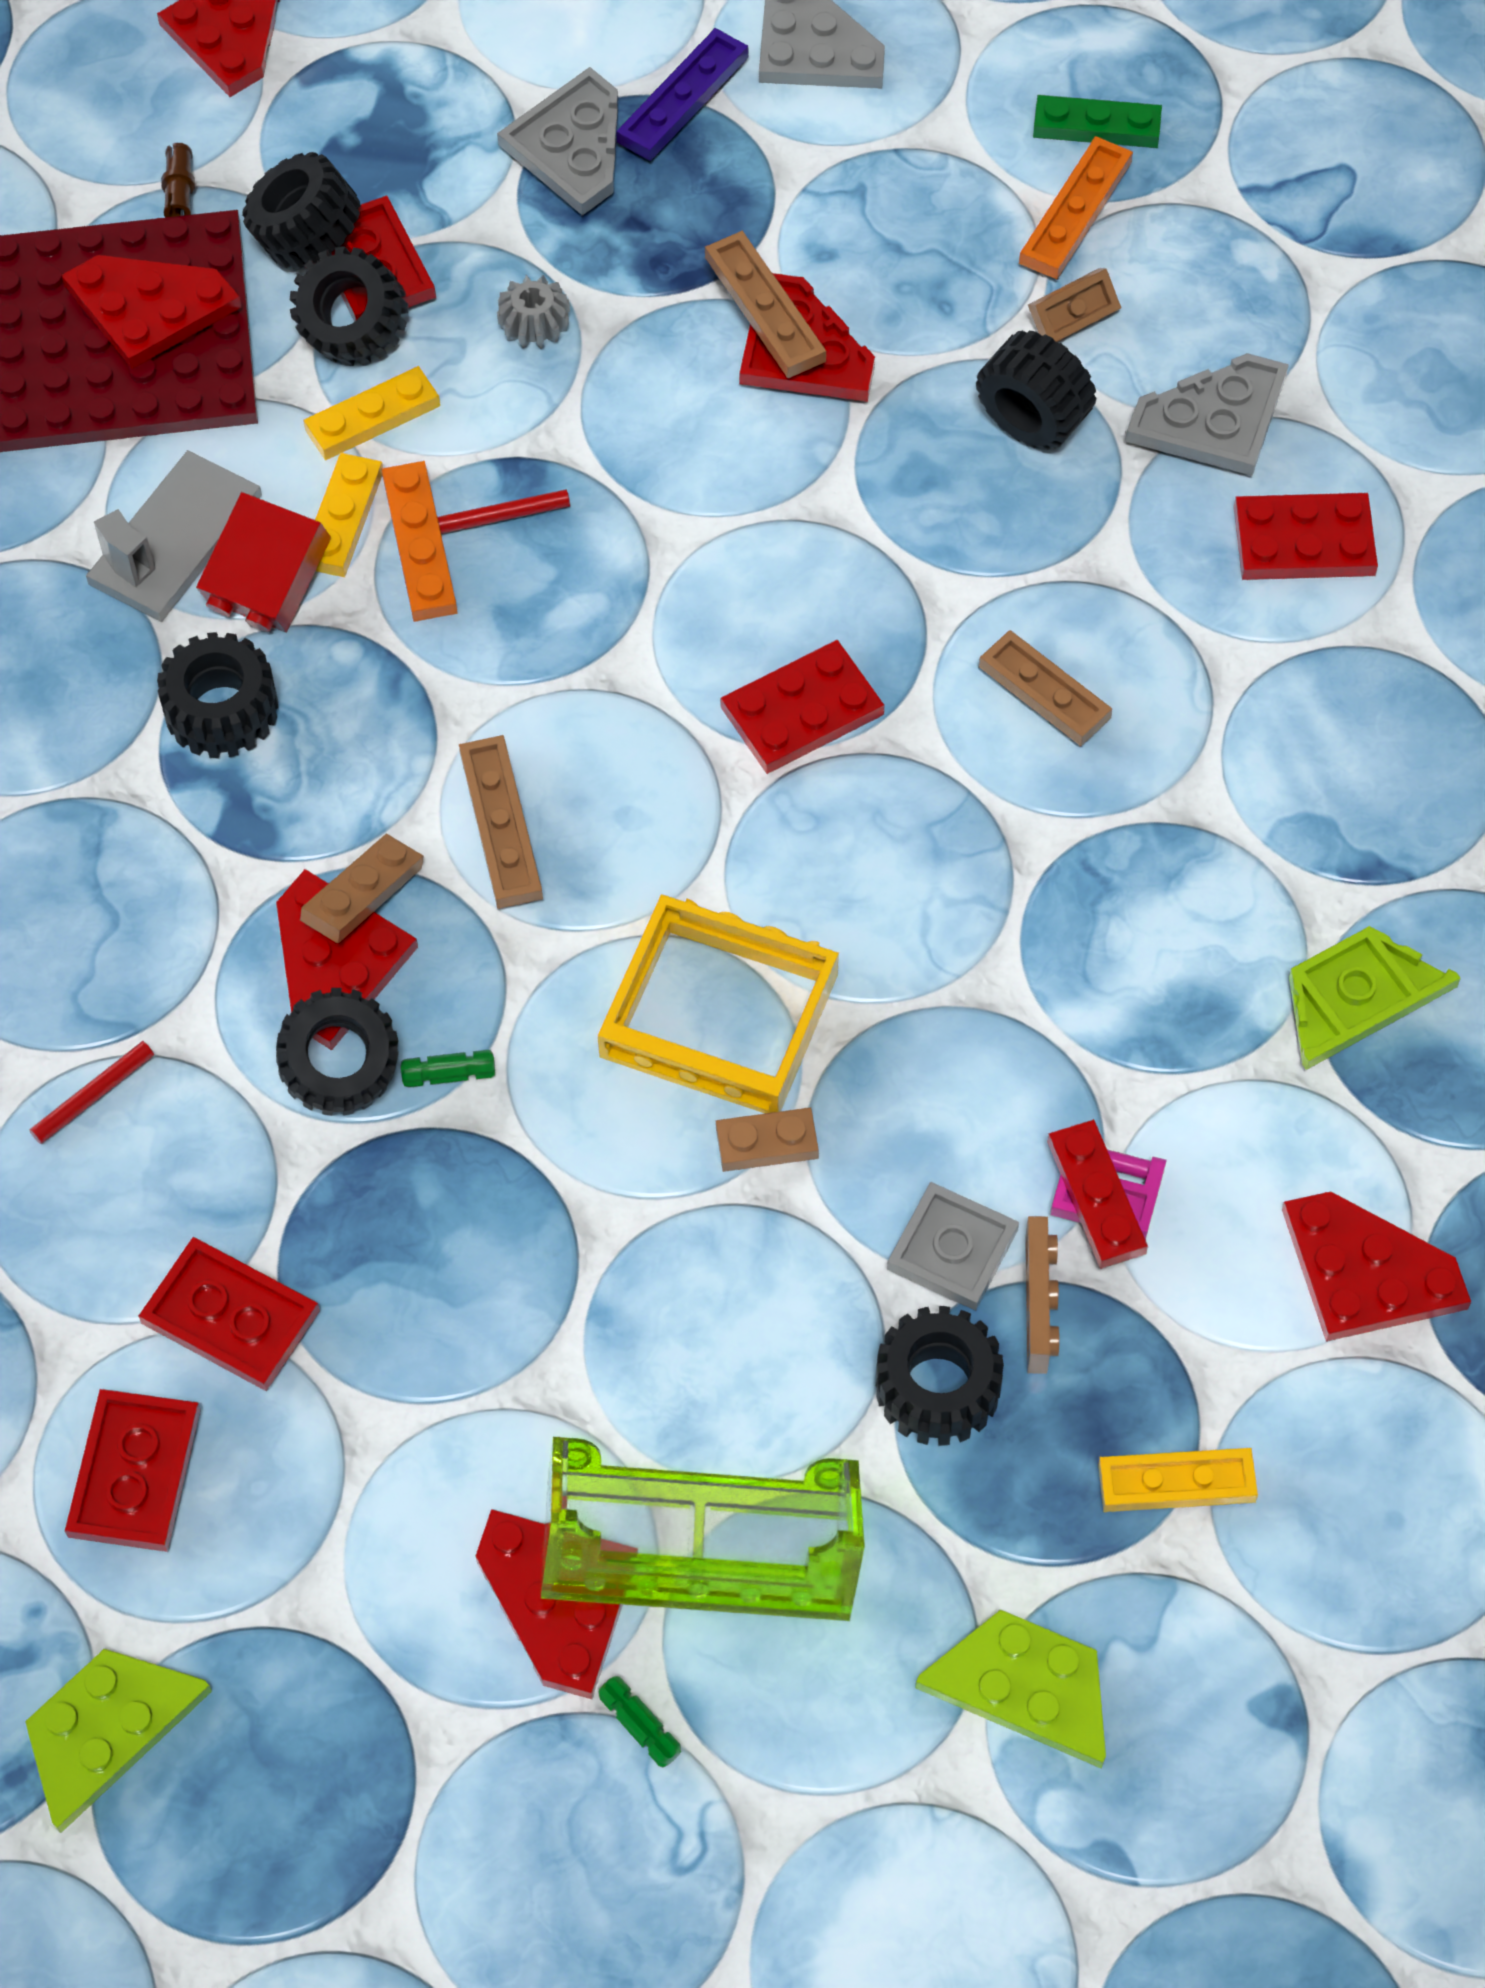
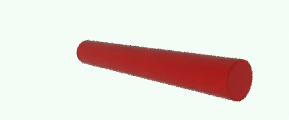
(503, 511)
(91, 1092)

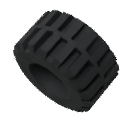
(301, 210)
(325, 283)
(1036, 390)
(212, 665)
(345, 1011)
(944, 1338)

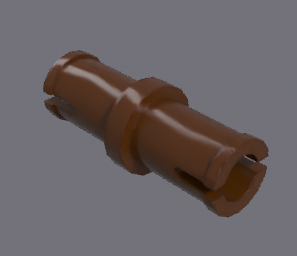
(178, 180)

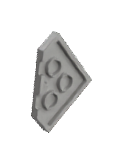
(817, 46)
(570, 140)
(1213, 415)

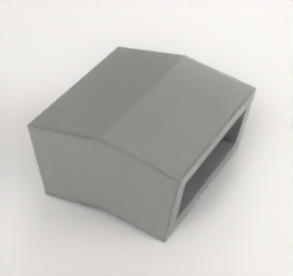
(124, 548)

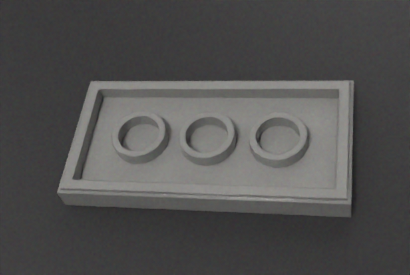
(182, 530)

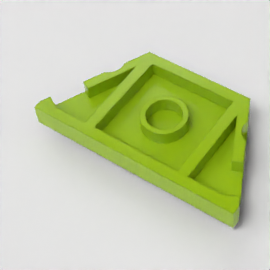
(1358, 991)
(1025, 1683)
(104, 1727)

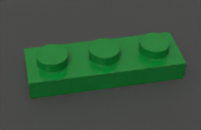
(1085, 118)

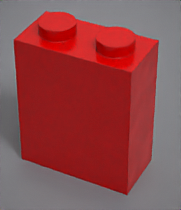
(263, 563)

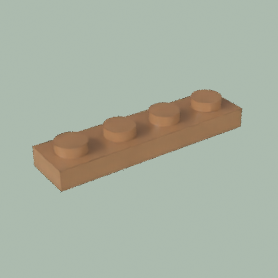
(765, 304)
(500, 822)

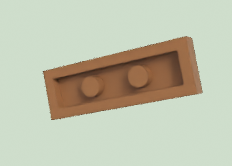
(1045, 687)
(361, 888)
(1040, 1295)

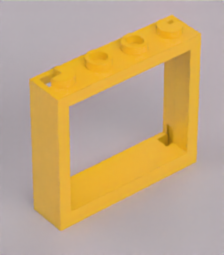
(694, 1068)

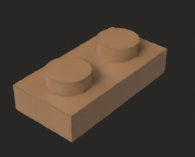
(1075, 305)
(767, 1139)

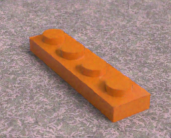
(1075, 207)
(419, 541)

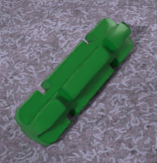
(447, 1068)
(639, 1721)

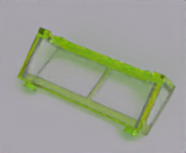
(702, 1537)

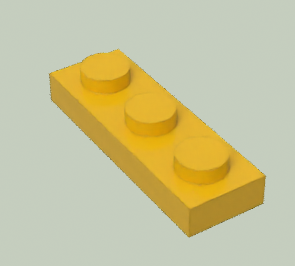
(371, 413)
(346, 509)
(1177, 1479)

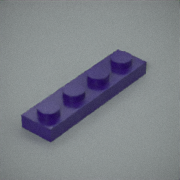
(682, 94)

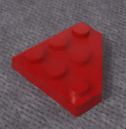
(223, 37)
(149, 303)
(847, 365)
(359, 962)
(1367, 1269)
(560, 1636)

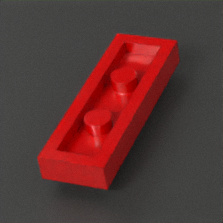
(1097, 1194)

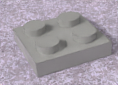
(953, 1246)

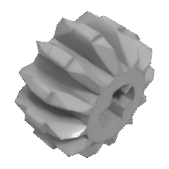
(533, 311)

